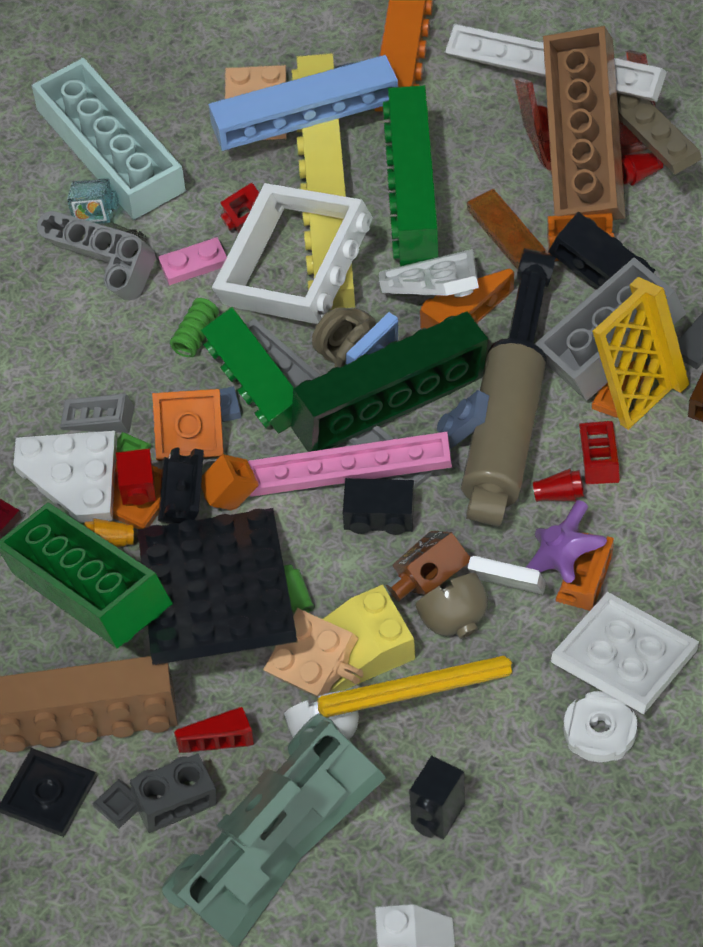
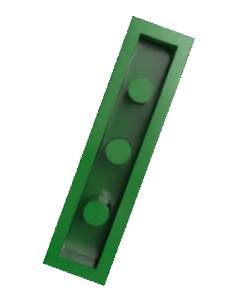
(252, 367)

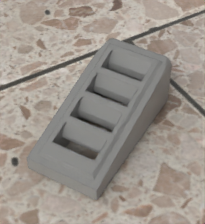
(118, 417)

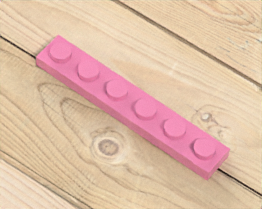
(355, 461)

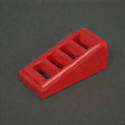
(600, 470)
(217, 732)

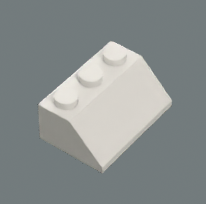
(413, 927)

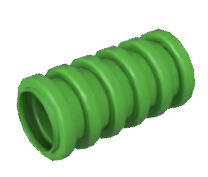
(189, 334)

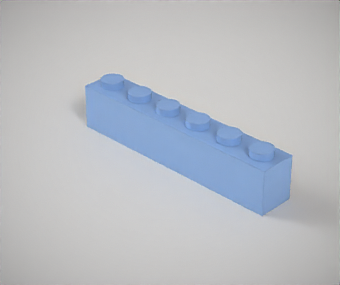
(302, 102)

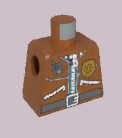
(438, 558)

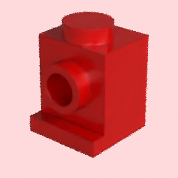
(235, 204)

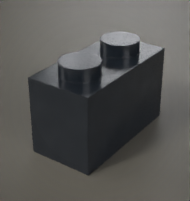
(378, 505)
(437, 798)

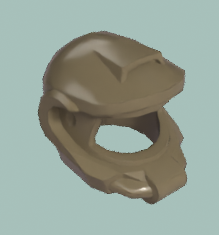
(340, 332)

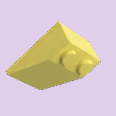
(381, 633)

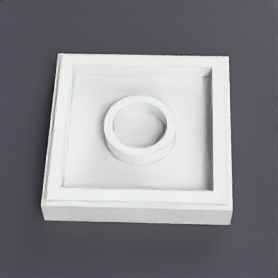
(507, 574)

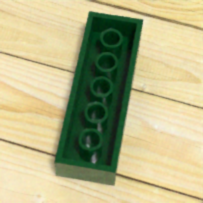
(388, 383)

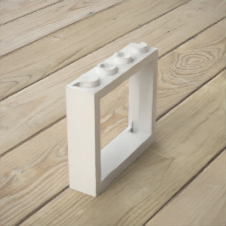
(254, 235)

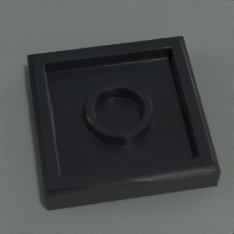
(47, 792)

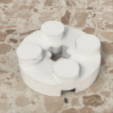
(596, 745)

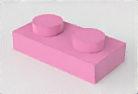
(192, 261)

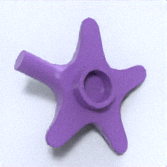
(564, 544)

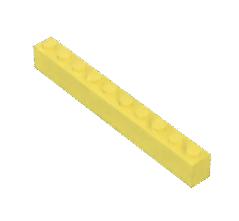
(325, 175)

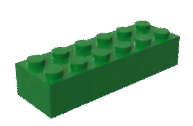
(411, 175)
(84, 574)

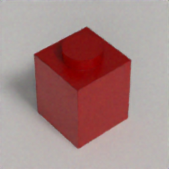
(136, 477)

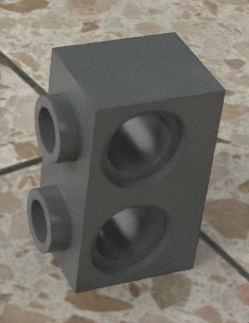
(177, 799)

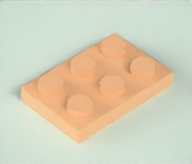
(249, 79)

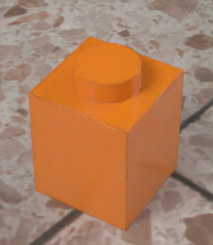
(228, 482)

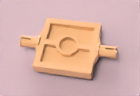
(316, 657)

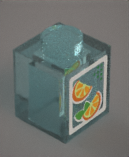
(92, 200)

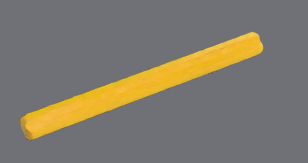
(414, 686)

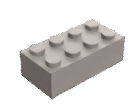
(571, 343)

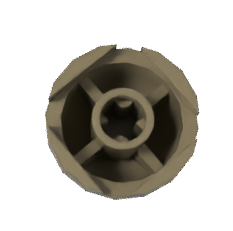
(455, 607)

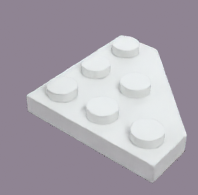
(437, 276)
(72, 471)

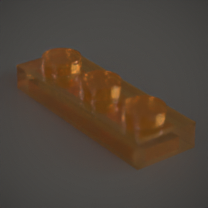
(503, 226)

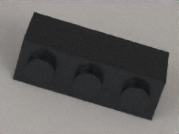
(591, 251)

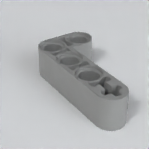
(94, 244)

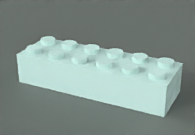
(109, 138)

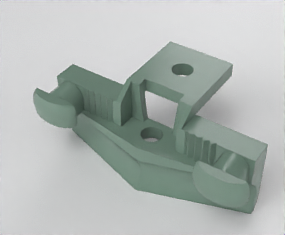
(273, 830)

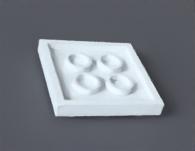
(625, 652)

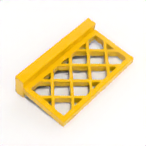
(658, 341)

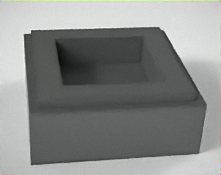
(117, 804)

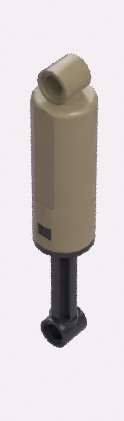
(514, 389)

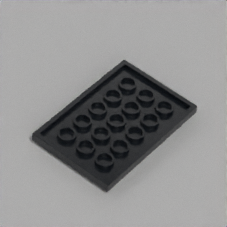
(222, 583)

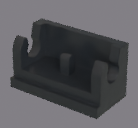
(180, 486)

